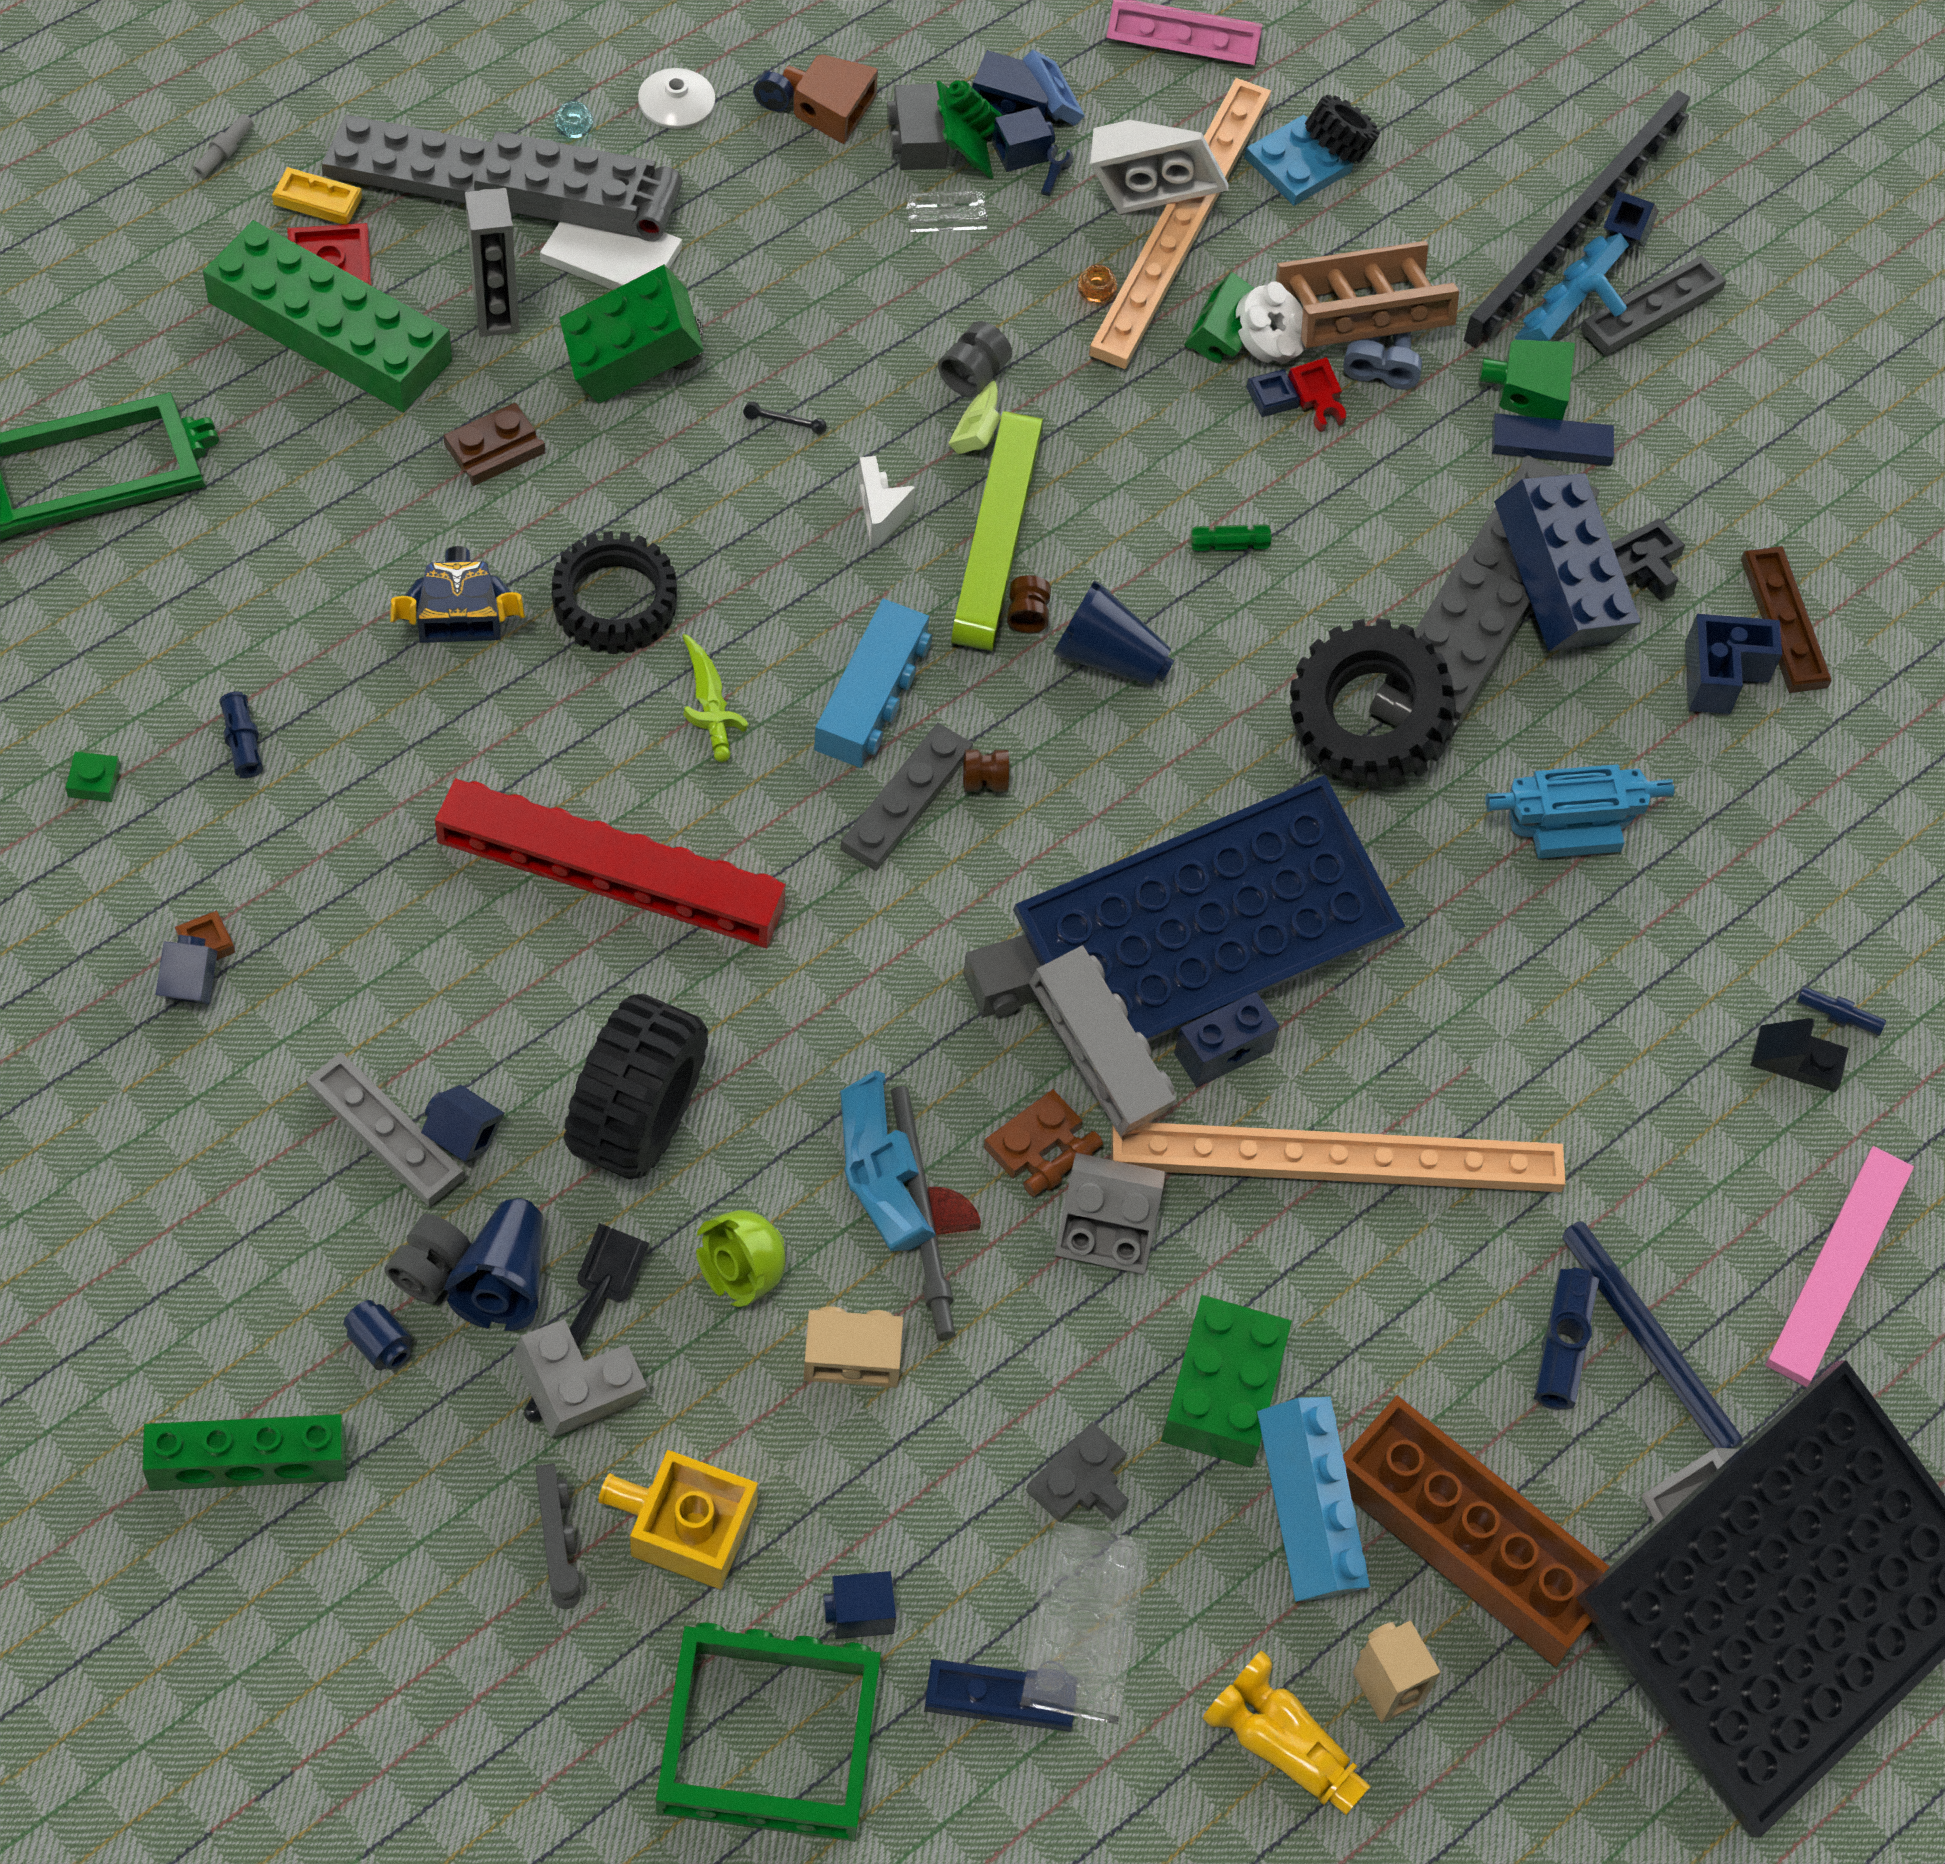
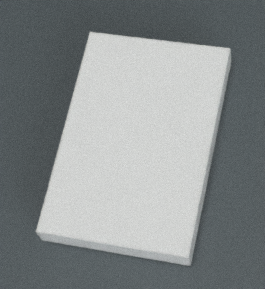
(607, 255)

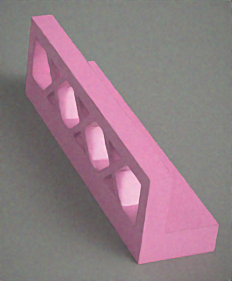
(1184, 31)

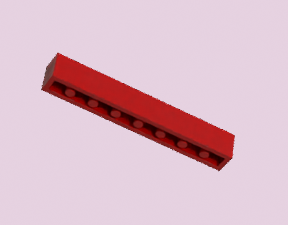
(611, 862)

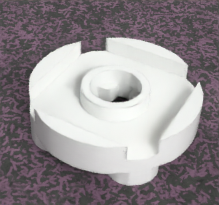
(1255, 313)

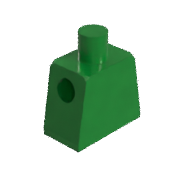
(1533, 377)

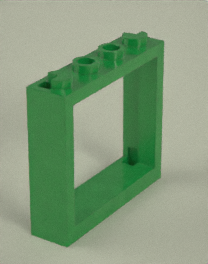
(757, 1809)

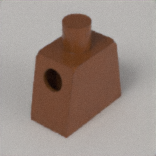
(833, 94)

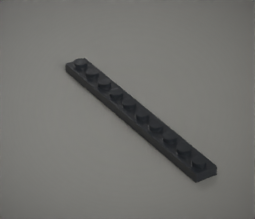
(1574, 222)

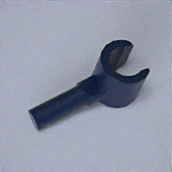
(1055, 168)

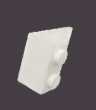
(1153, 165)

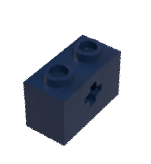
(1226, 1039)

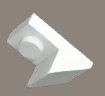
(882, 506)

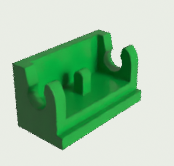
(1218, 320)

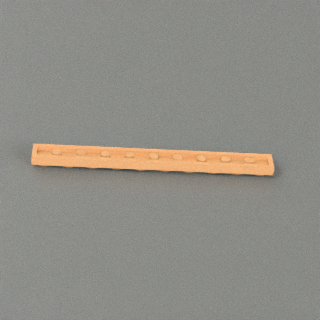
(1176, 232)
(1343, 1156)

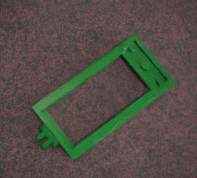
(186, 435)

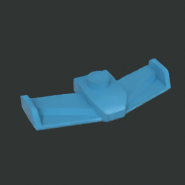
(880, 1165)

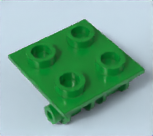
(967, 122)

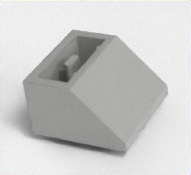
(1110, 1213)

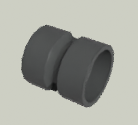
(975, 359)
(424, 1263)

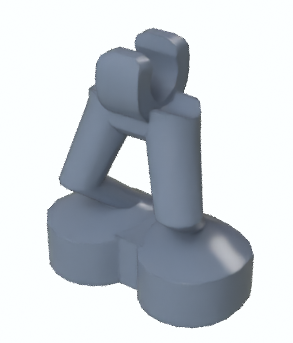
(1397, 366)

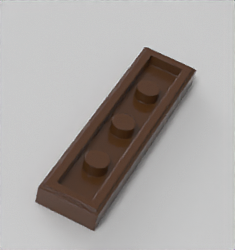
(1780, 599)

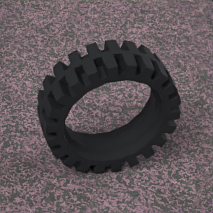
(609, 553)

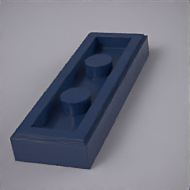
(1553, 439)
(986, 1695)

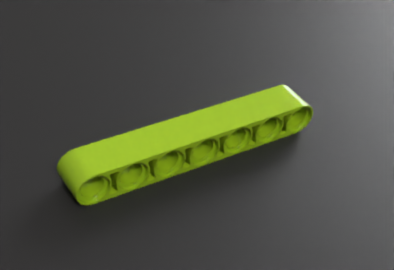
(997, 531)

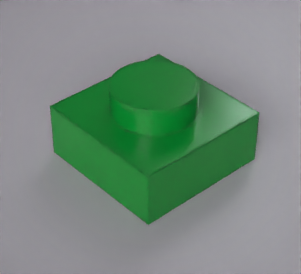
(93, 776)

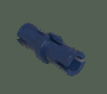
(241, 734)

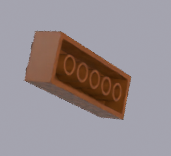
(1473, 1528)

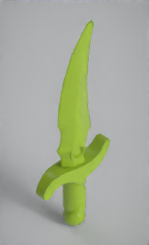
(710, 696)

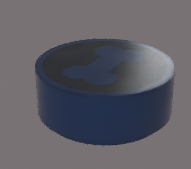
(773, 91)

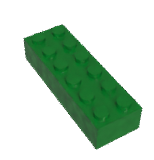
(328, 316)

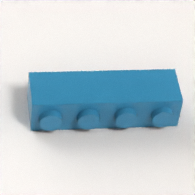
(872, 683)
(1313, 1498)

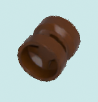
(1029, 604)
(985, 770)

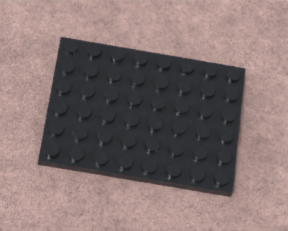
(1786, 1598)

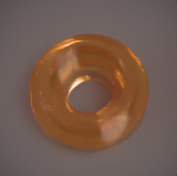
(1097, 283)

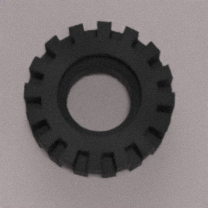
(1342, 128)

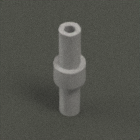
(223, 146)

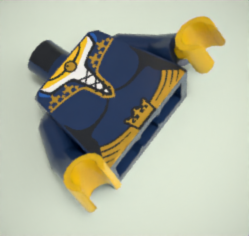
(457, 601)

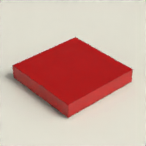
(339, 244)

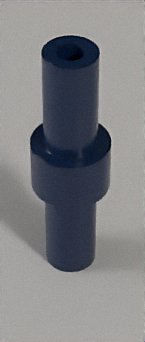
(1841, 1010)

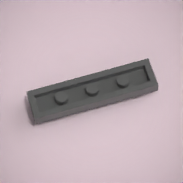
(1654, 305)
(906, 797)

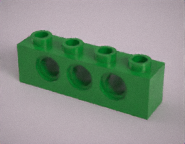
(244, 1452)

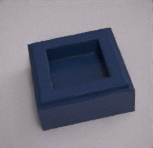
(1273, 393)

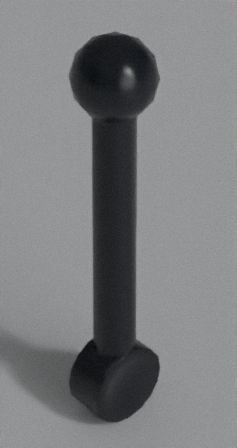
(753, 410)

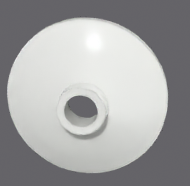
(676, 98)

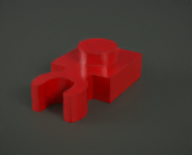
(1318, 389)

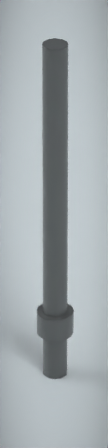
(936, 1290)

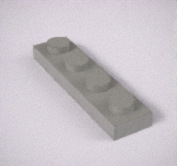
(385, 1129)

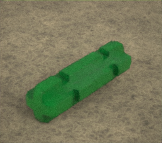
(1231, 537)

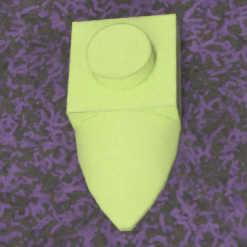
(978, 422)

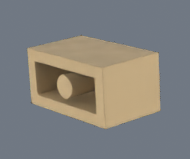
(853, 1347)
(1395, 1670)

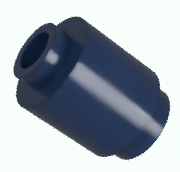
(378, 1335)

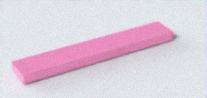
(1839, 1266)

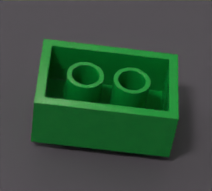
(631, 334)
(1226, 1380)

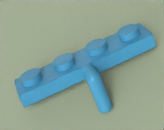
(1580, 279)

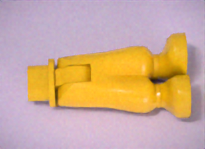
(1286, 1736)

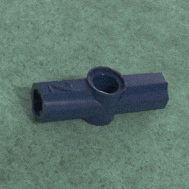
(1562, 1361)

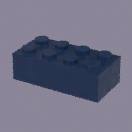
(1567, 561)

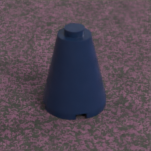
(1113, 639)
(500, 1269)

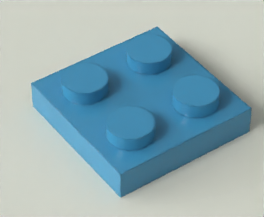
(1296, 162)

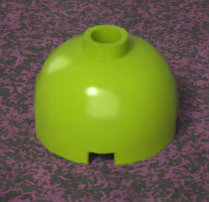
(741, 1255)

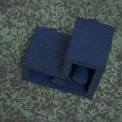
(1726, 653)

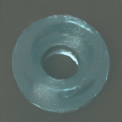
(573, 119)

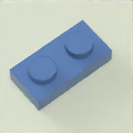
(1061, 100)

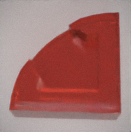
(952, 1211)

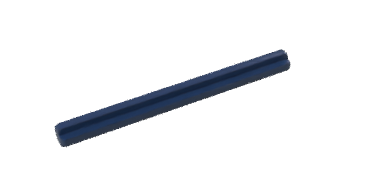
(1652, 1337)

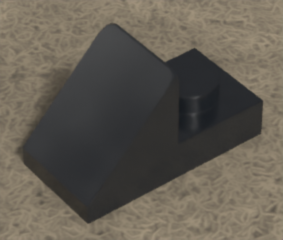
(1795, 1054)

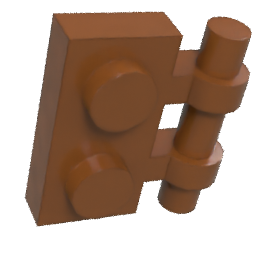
(1034, 1134)

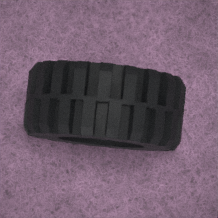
(1367, 652)
(635, 1086)

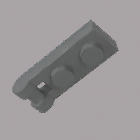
(557, 1537)

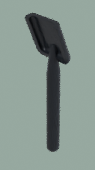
(608, 1272)

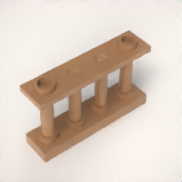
(1371, 315)

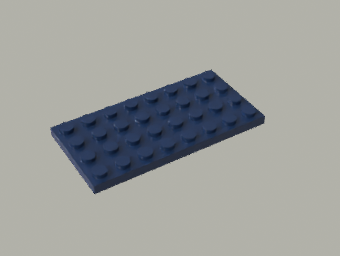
(1221, 909)

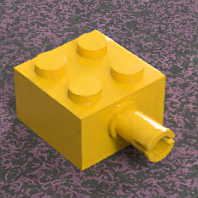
(687, 1517)

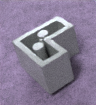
(571, 1389)

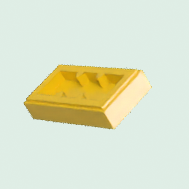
(317, 196)

